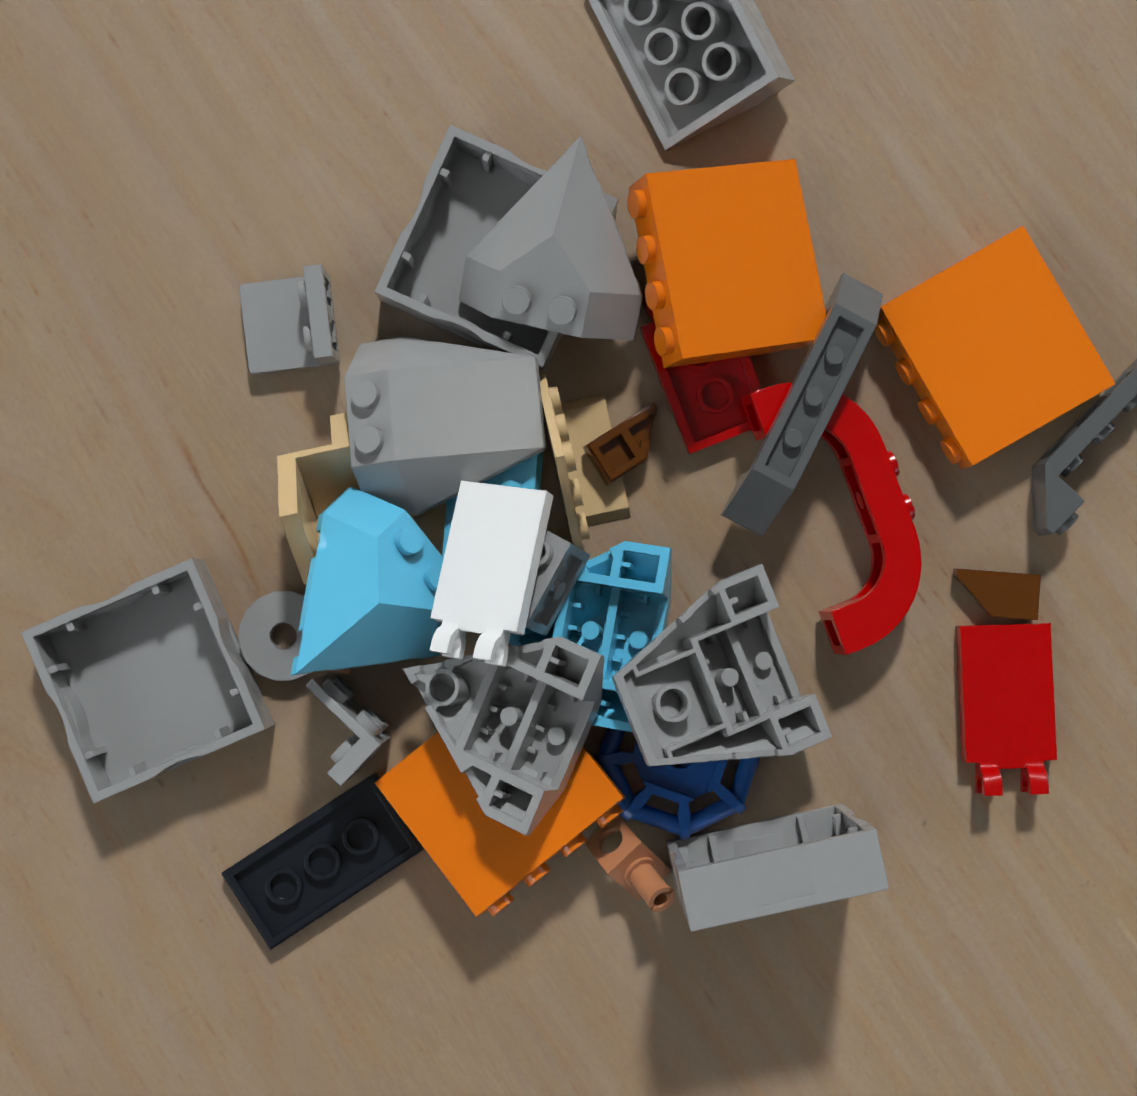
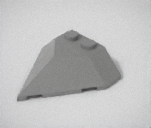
(557, 259)
(515, 724)

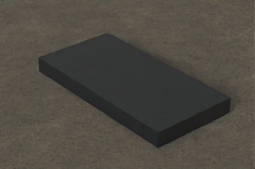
(321, 861)

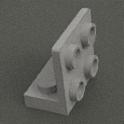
(290, 322)
(556, 576)
(365, 724)

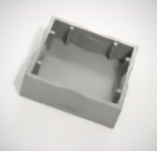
(460, 202)
(148, 679)
(776, 866)

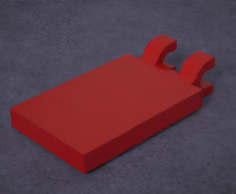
(704, 394)
(1006, 703)

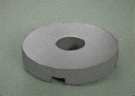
(257, 634)

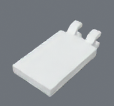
(489, 569)

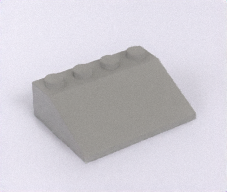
(693, 60)

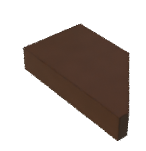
(623, 445)
(1003, 592)

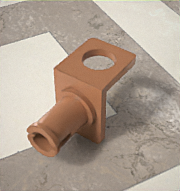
(633, 865)

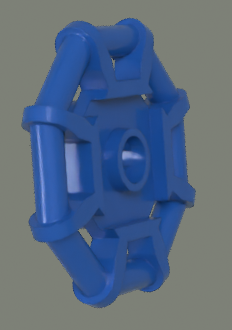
(676, 784)

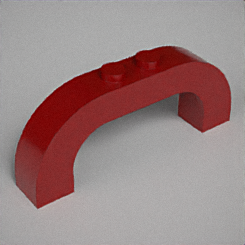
(883, 513)

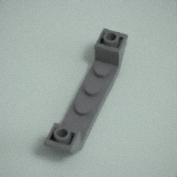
(807, 406)
(1054, 499)

